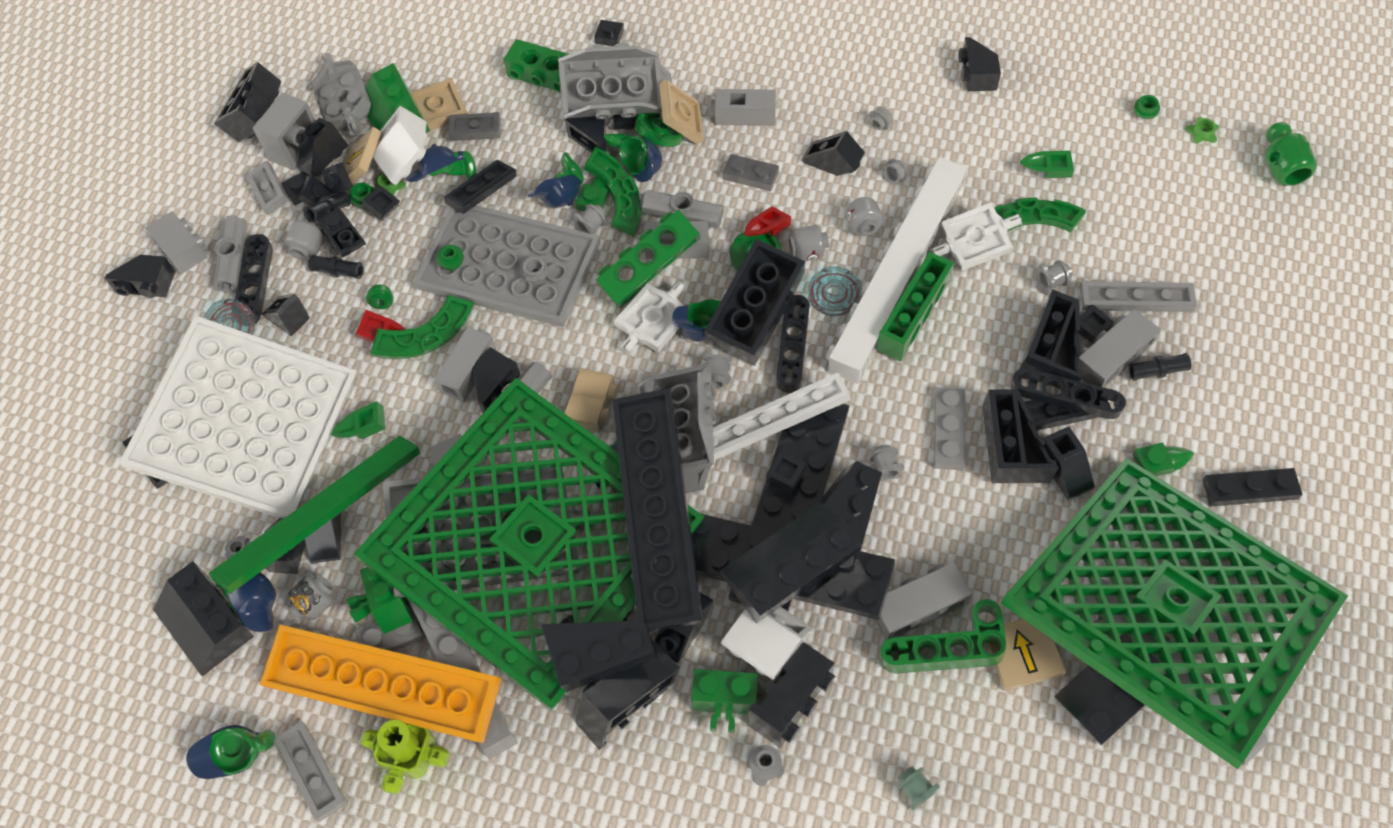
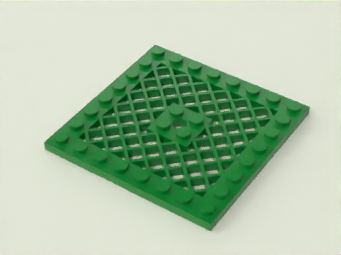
(384, 547)
(1308, 597)

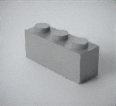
(1117, 348)
(923, 600)

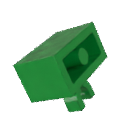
(379, 600)
(723, 693)

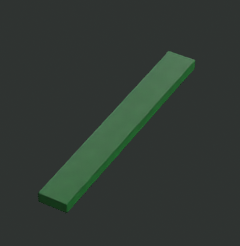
(313, 515)

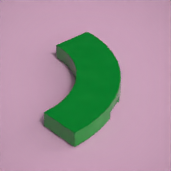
(621, 187)
(1035, 211)
(426, 338)

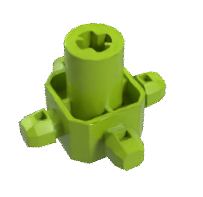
(403, 752)

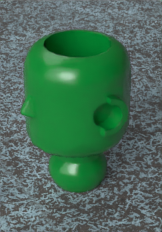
(1289, 155)

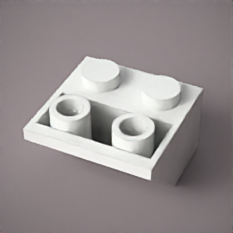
(401, 144)
(768, 642)

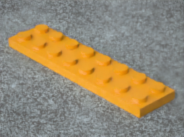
(382, 683)

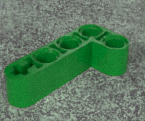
(943, 642)

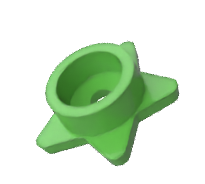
(1209, 130)
(392, 188)

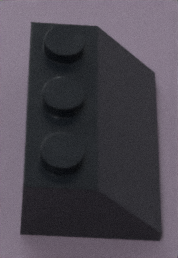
(200, 618)
(1099, 702)

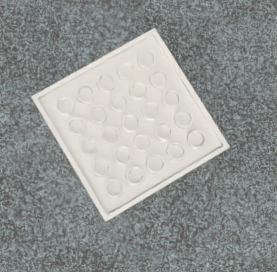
(240, 419)

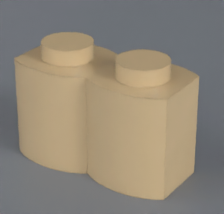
(591, 399)

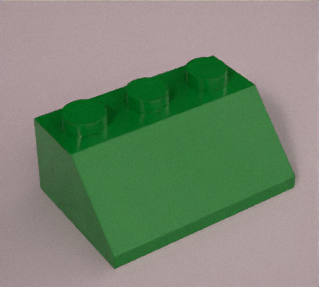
(387, 92)

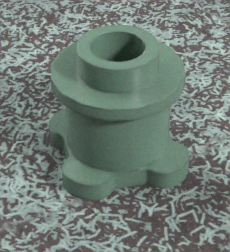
(916, 786)

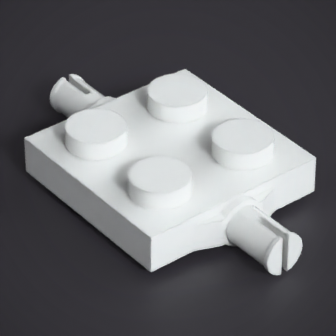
(977, 236)
(649, 317)

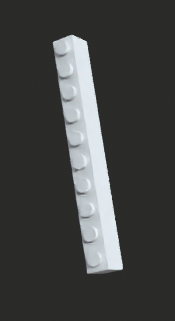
(893, 275)

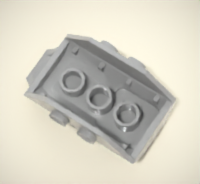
(611, 81)
(695, 417)

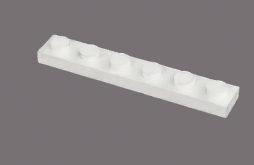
(779, 415)

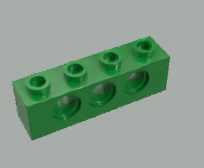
(534, 64)
(664, 255)
(914, 306)

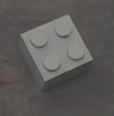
(282, 128)

